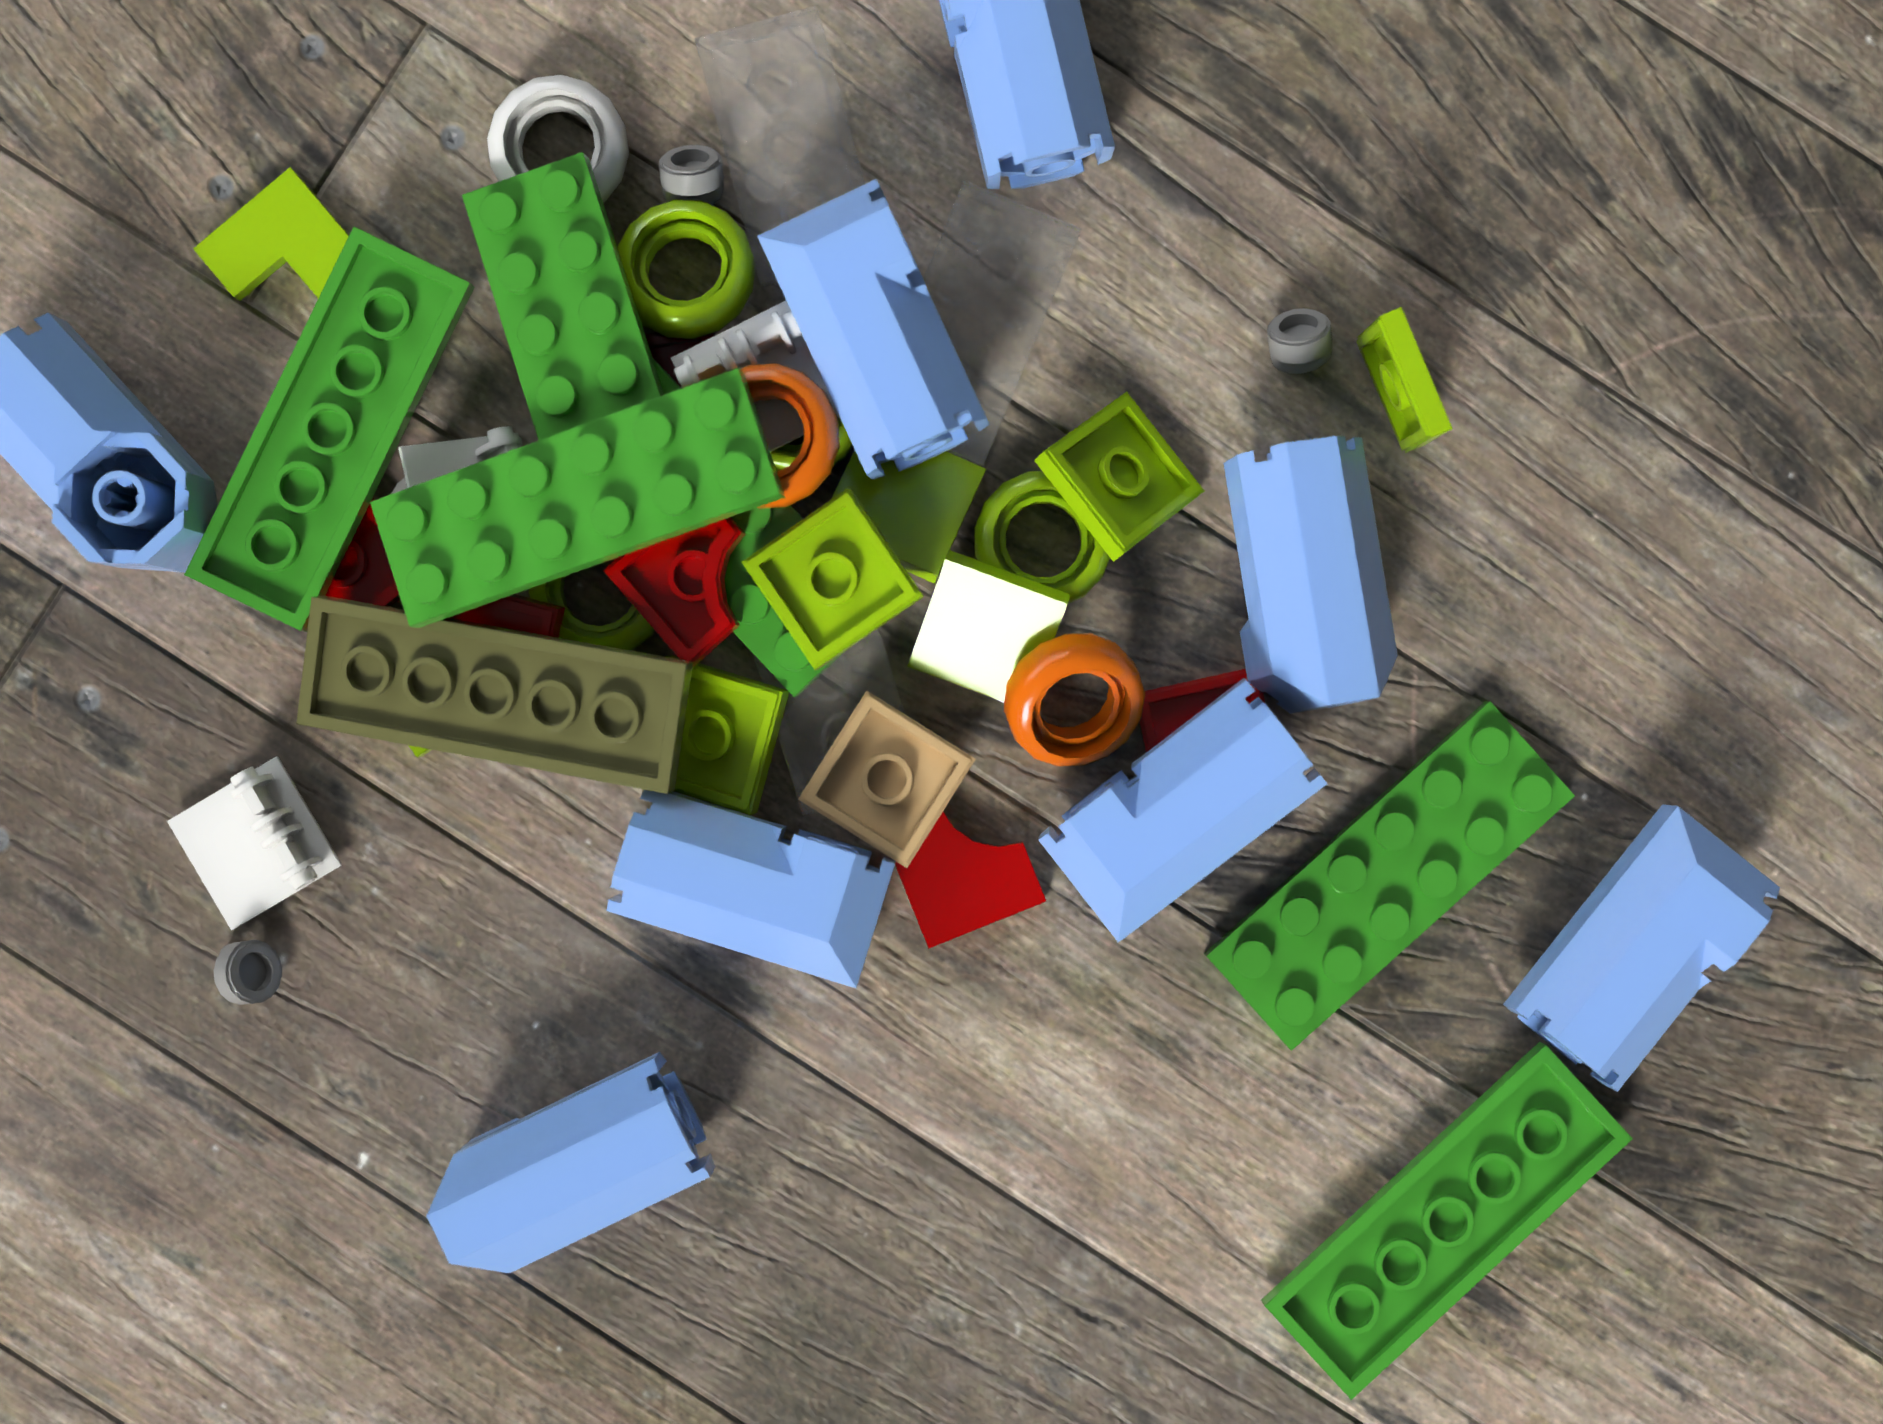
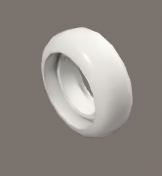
(556, 95)

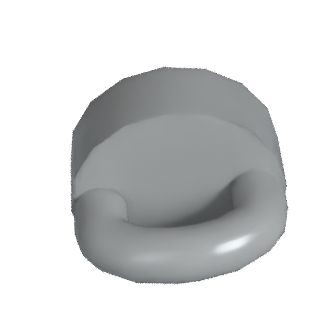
(692, 174)
(1299, 340)
(247, 972)

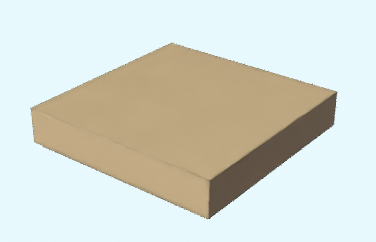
(886, 779)

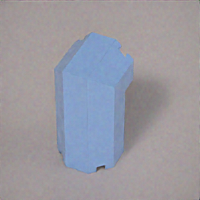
(1029, 88)
(873, 330)
(98, 454)
(1311, 574)
(1184, 812)
(749, 888)
(1641, 946)
(569, 1169)

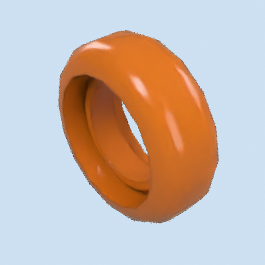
(819, 421)
(1057, 660)

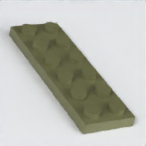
(495, 694)

